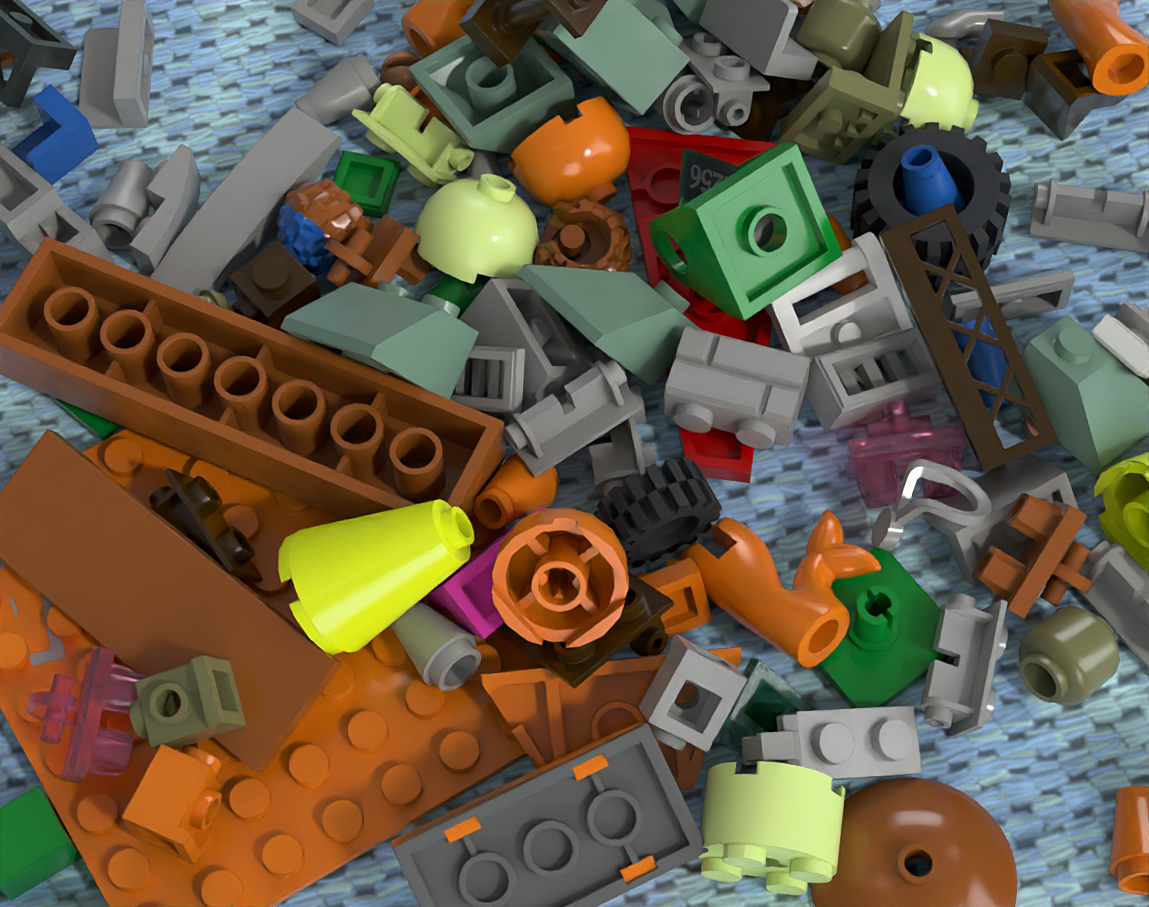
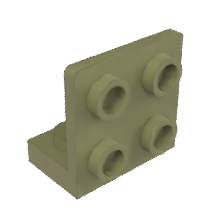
(851, 107)

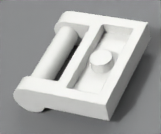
(850, 320)

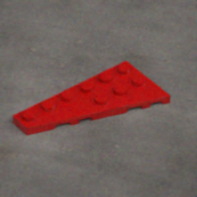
(654, 190)

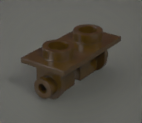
(194, 511)

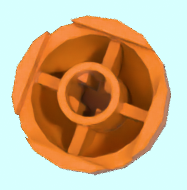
(574, 156)
(560, 577)

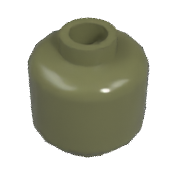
(839, 35)
(1068, 656)

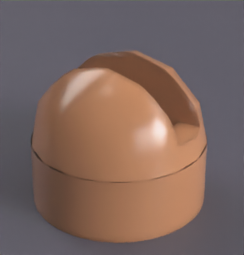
(395, 69)

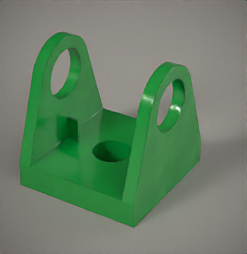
(720, 228)

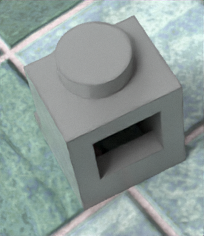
(701, 718)

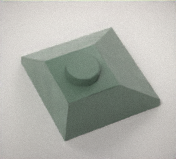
(493, 104)
(617, 314)
(1087, 394)

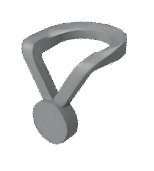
(891, 521)

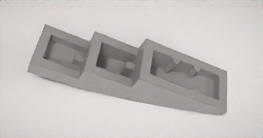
(247, 204)

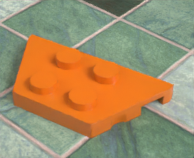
(557, 719)

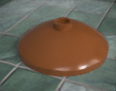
(925, 820)

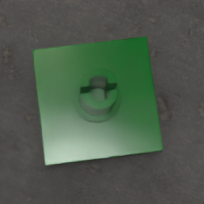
(886, 636)

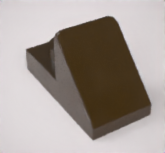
(1062, 91)

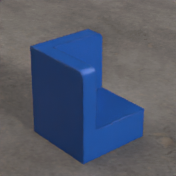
(61, 140)

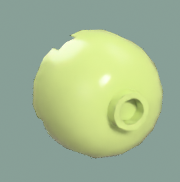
(936, 88)
(477, 229)

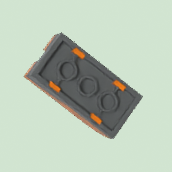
(558, 833)

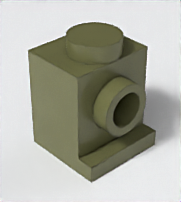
(207, 704)

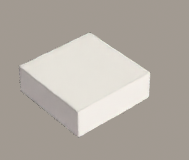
(1123, 344)

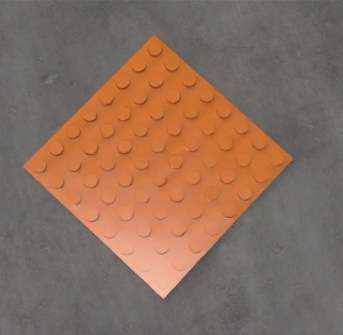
(349, 776)

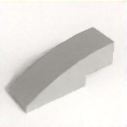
(35, 210)

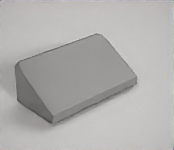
(1015, 296)

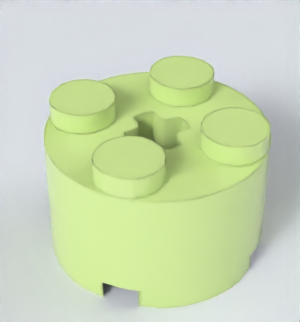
(771, 826)

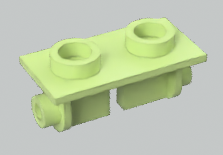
(396, 126)

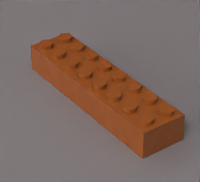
(239, 390)

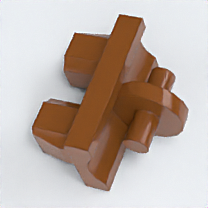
(377, 256)
(1051, 533)

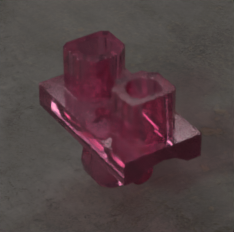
(893, 446)
(89, 746)

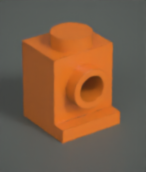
(175, 801)

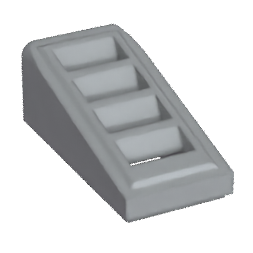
(512, 382)
(836, 393)

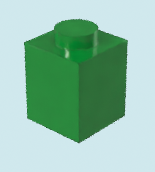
(32, 843)

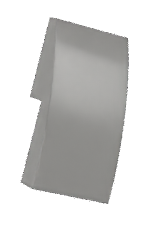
(175, 198)

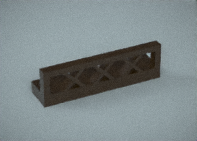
(942, 345)

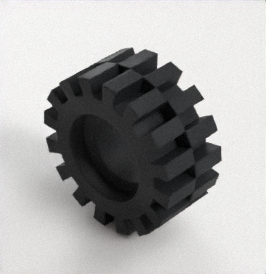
(660, 510)

